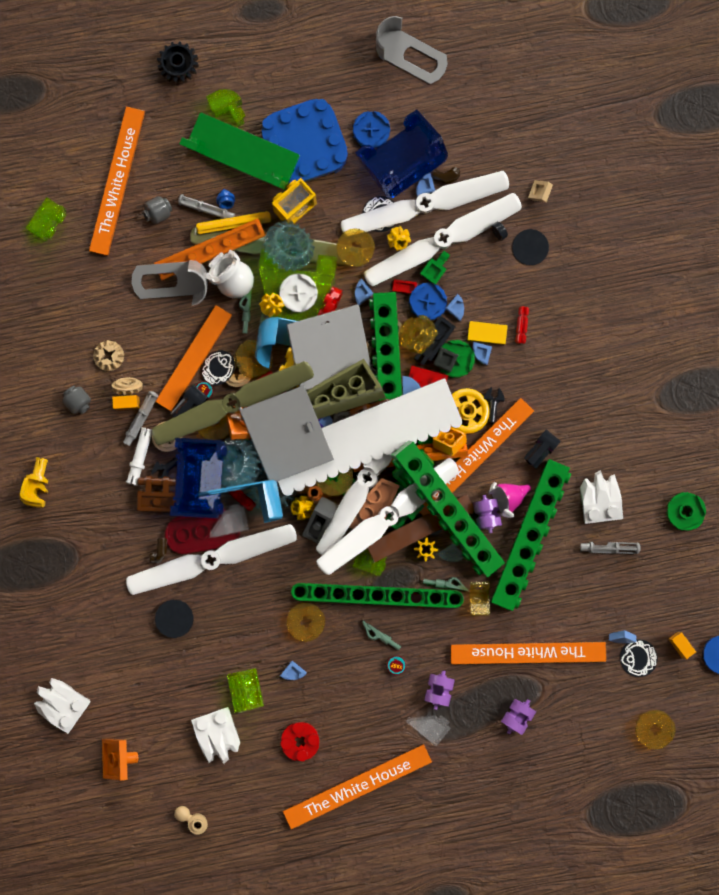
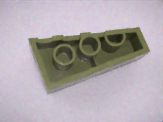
(346, 390)

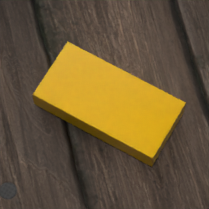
(487, 333)

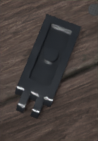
(444, 330)

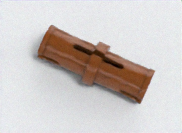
(311, 490)

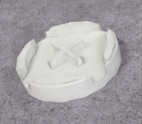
(298, 292)

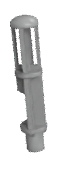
(204, 207)
(140, 417)
(611, 547)

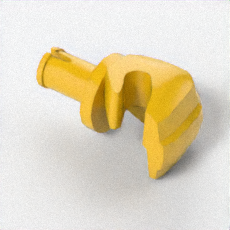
(33, 483)

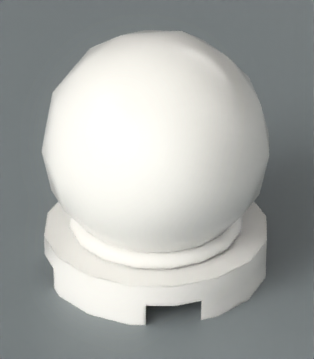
(230, 275)

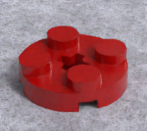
(331, 300)
(298, 730)

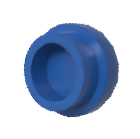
(225, 199)

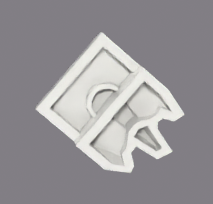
(601, 499)
(61, 705)
(216, 734)

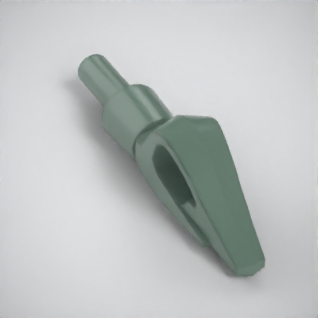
(246, 311)
(446, 584)
(379, 635)

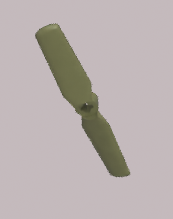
(255, 247)
(214, 410)

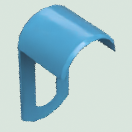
(271, 331)
(268, 498)

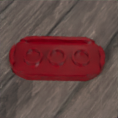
(192, 535)

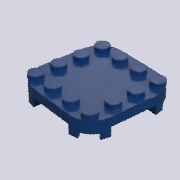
(313, 134)

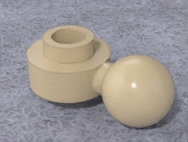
(183, 814)

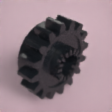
(177, 52)

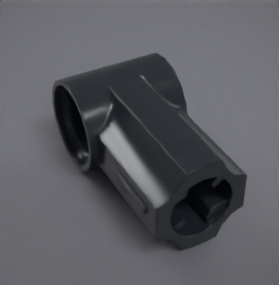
(191, 399)
(544, 445)

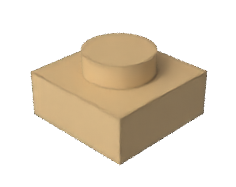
(540, 191)

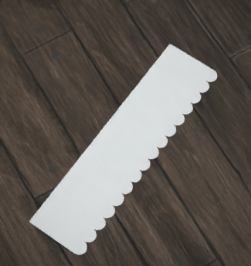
(380, 431)

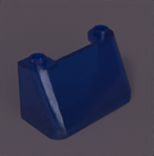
(405, 156)
(197, 472)

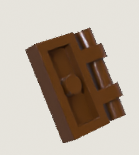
(155, 500)

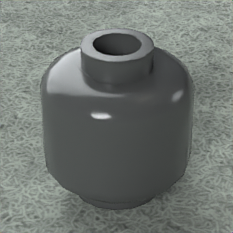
(157, 210)
(76, 400)

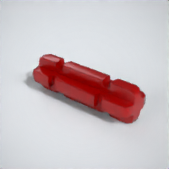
(522, 324)
(243, 499)

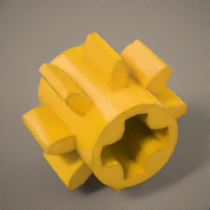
(398, 238)
(271, 304)
(302, 507)
(426, 543)

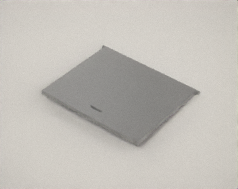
(329, 345)
(284, 434)

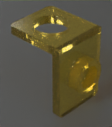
(479, 599)

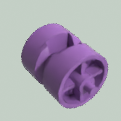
(487, 513)
(439, 690)
(518, 716)

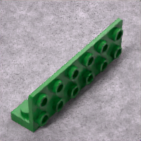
(242, 151)

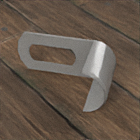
(393, 42)
(190, 277)

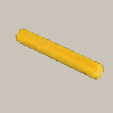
(231, 223)

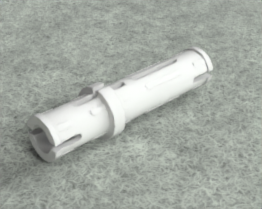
(139, 456)

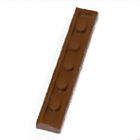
(411, 532)

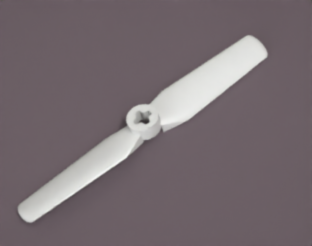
(444, 198)
(459, 231)
(352, 503)
(373, 528)
(193, 564)

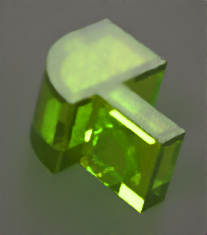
(225, 101)

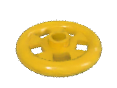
(483, 410)

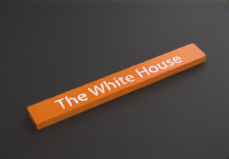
(117, 181)
(487, 445)
(528, 653)
(357, 786)

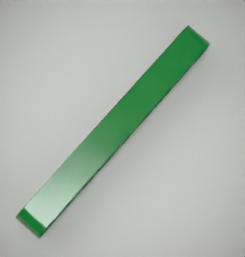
(386, 600)

